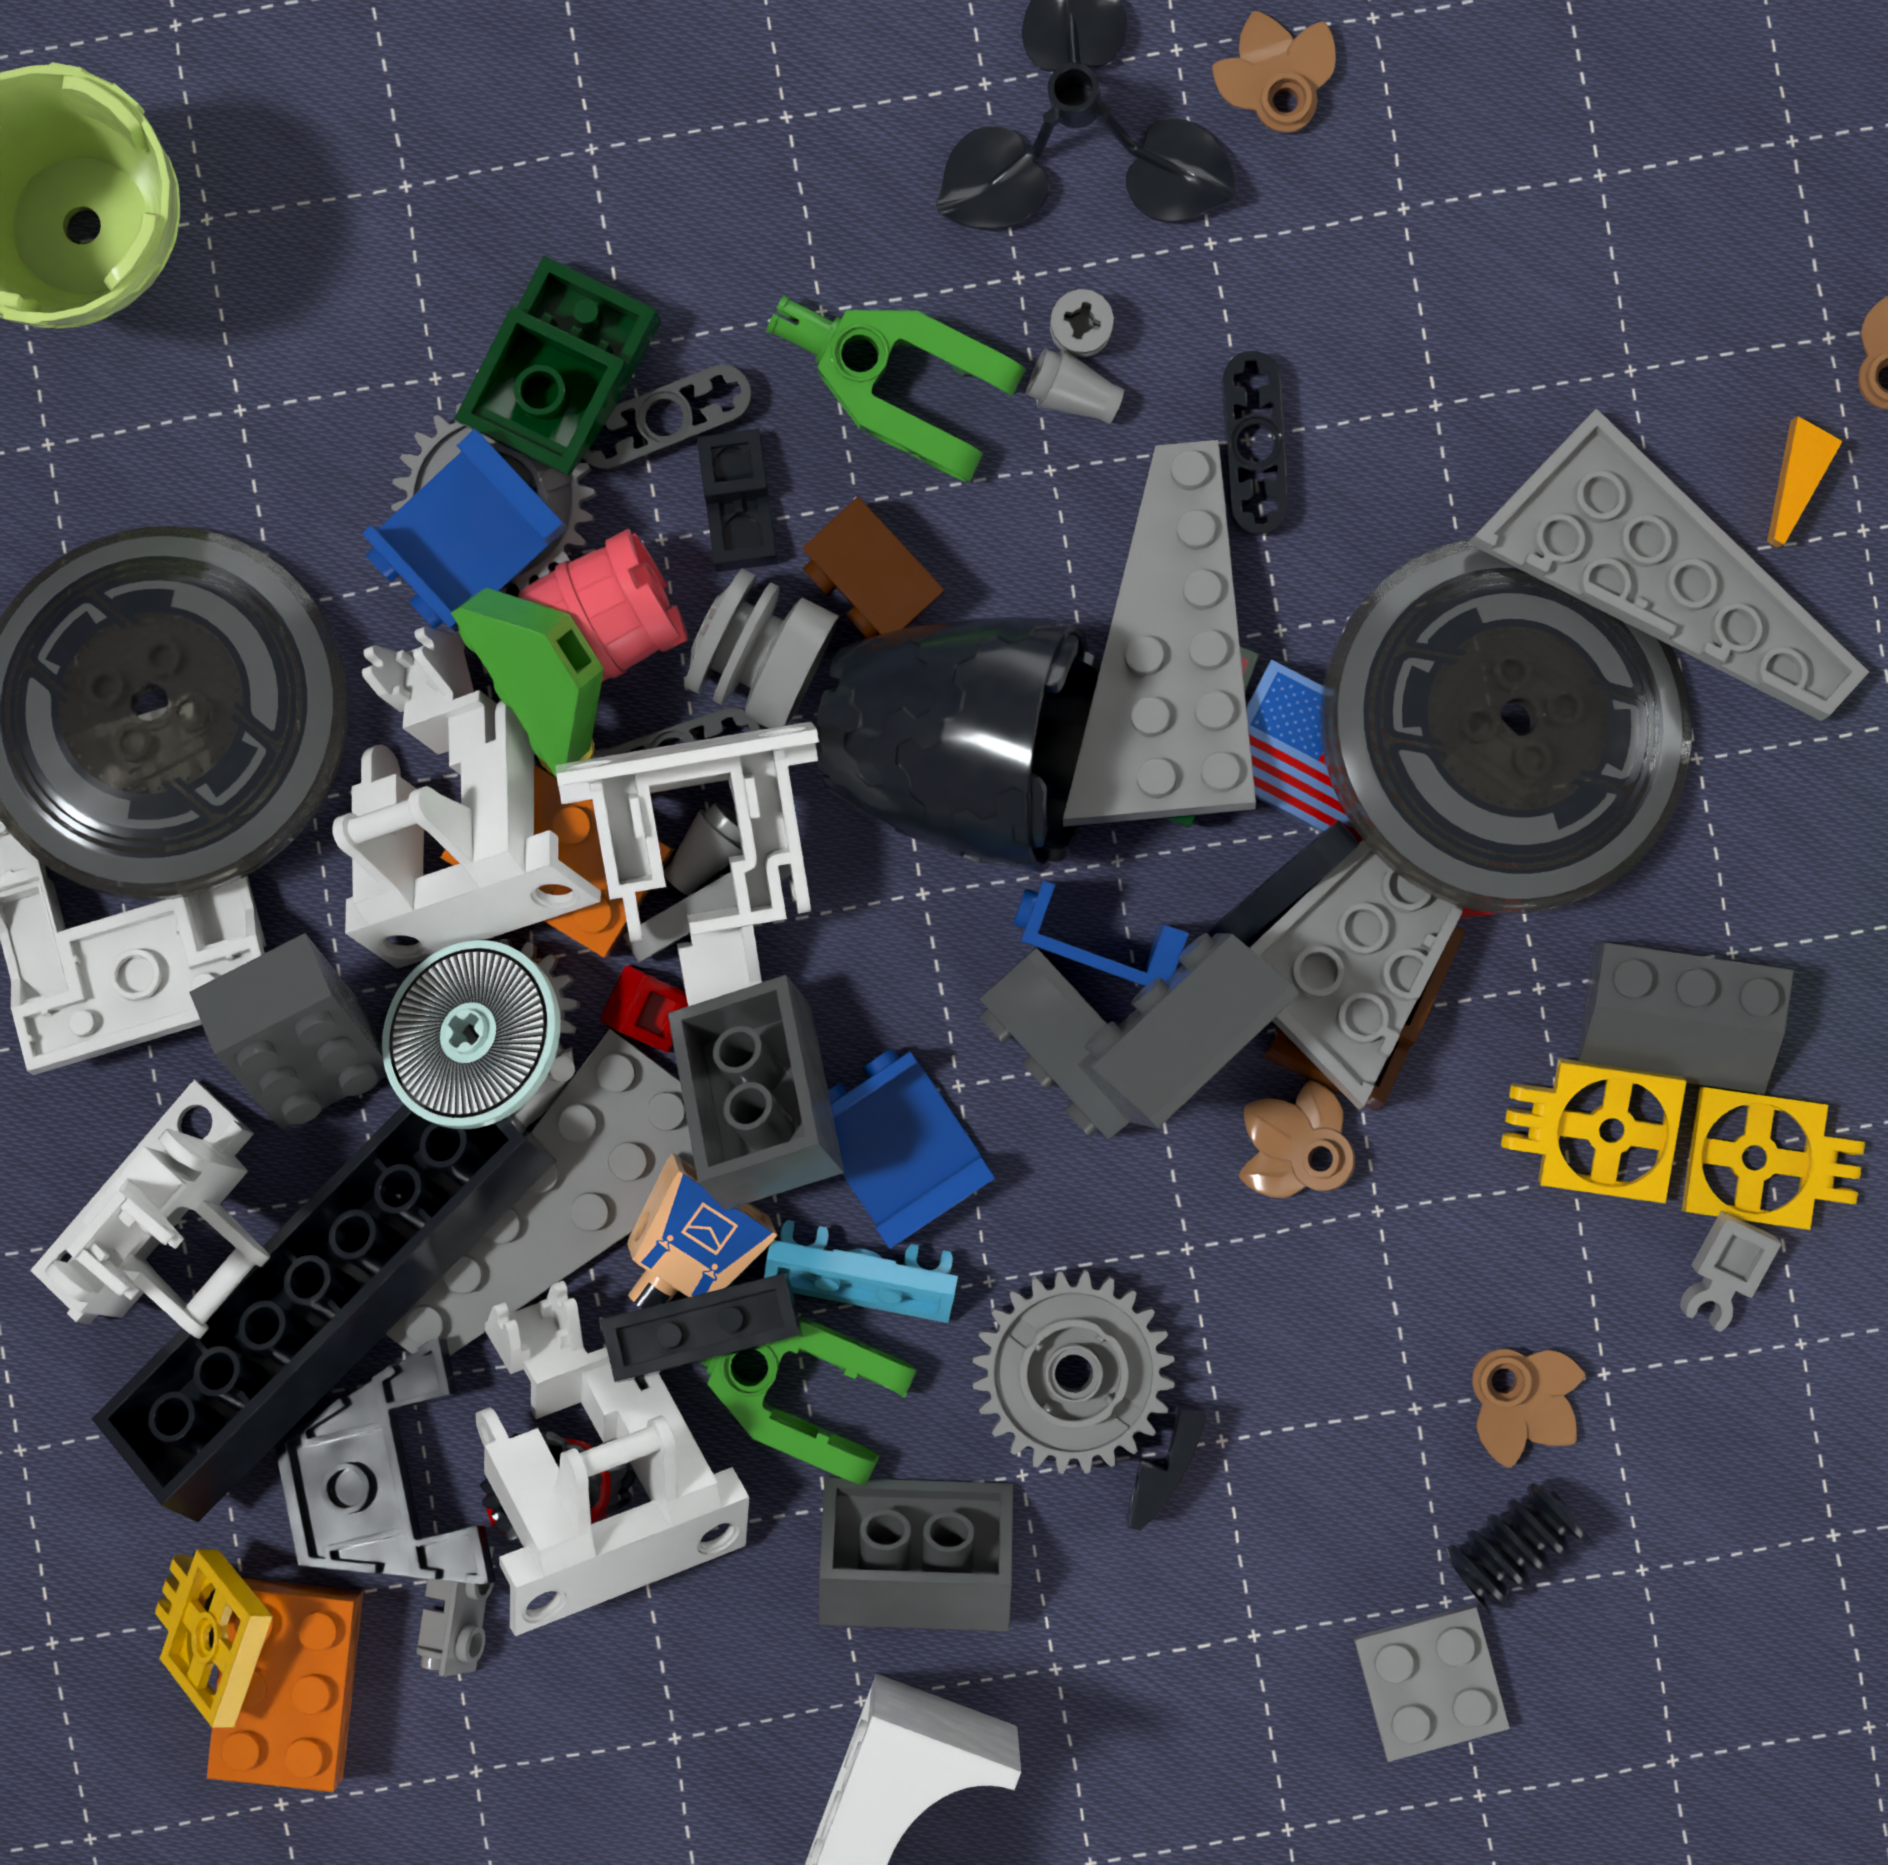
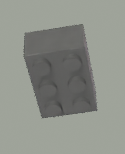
(291, 1032)
(755, 1093)

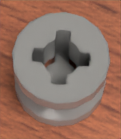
(1078, 333)

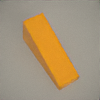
(1803, 466)

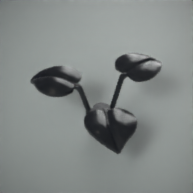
(997, 184)

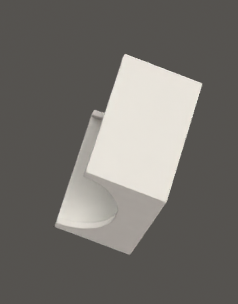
(902, 1761)

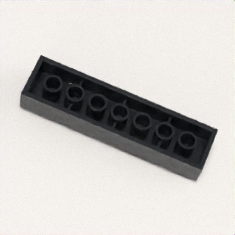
(318, 1304)

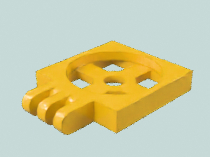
(1550, 1121)
(1814, 1166)
(187, 1644)

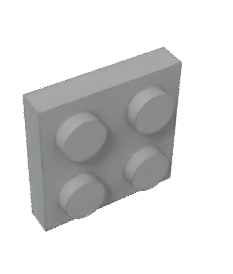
(1431, 1682)

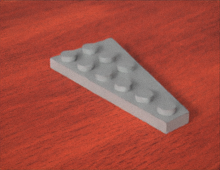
(1643, 552)
(1170, 689)
(1360, 961)
(610, 1145)

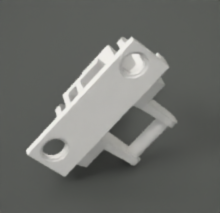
(756, 766)
(486, 833)
(139, 1210)
(552, 1502)

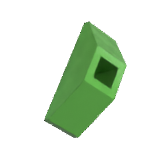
(537, 669)

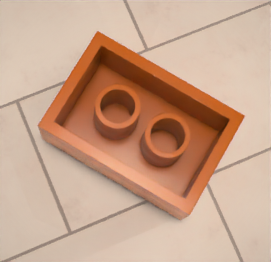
(579, 848)
(299, 1693)

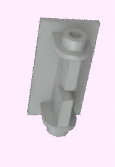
(453, 1637)

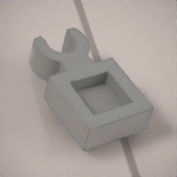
(1731, 1261)

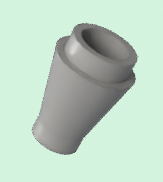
(1070, 386)
(705, 849)

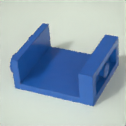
(463, 532)
(1160, 961)
(903, 1147)

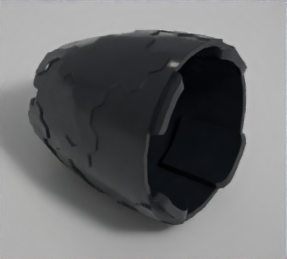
(963, 734)

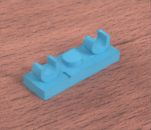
(863, 1276)

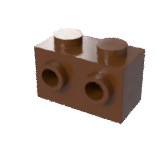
(870, 571)

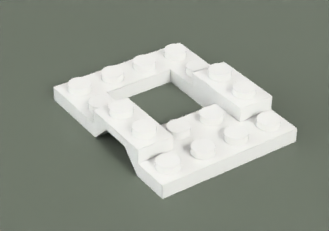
(116, 976)

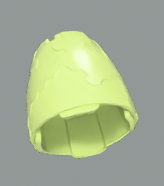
(68, 150)

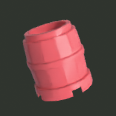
(615, 602)

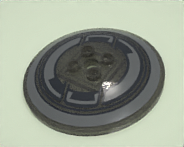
(231, 761)
(1441, 780)

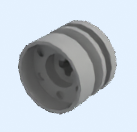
(760, 650)

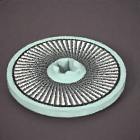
(516, 1025)

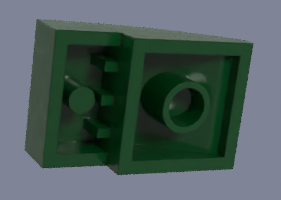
(558, 366)

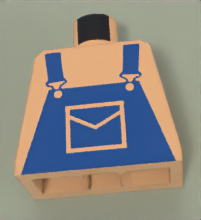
(690, 1239)

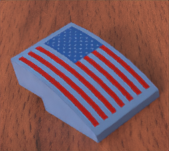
(1289, 750)

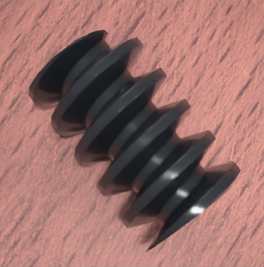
(1516, 1546)

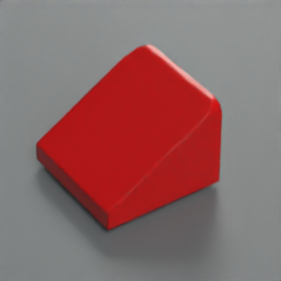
(641, 1008)

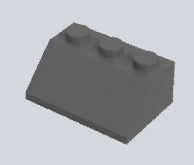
(1685, 1016)
(1053, 1027)
(1185, 1028)
(916, 1554)

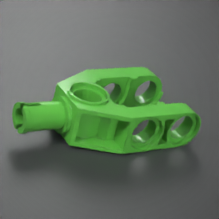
(854, 389)
(792, 1433)

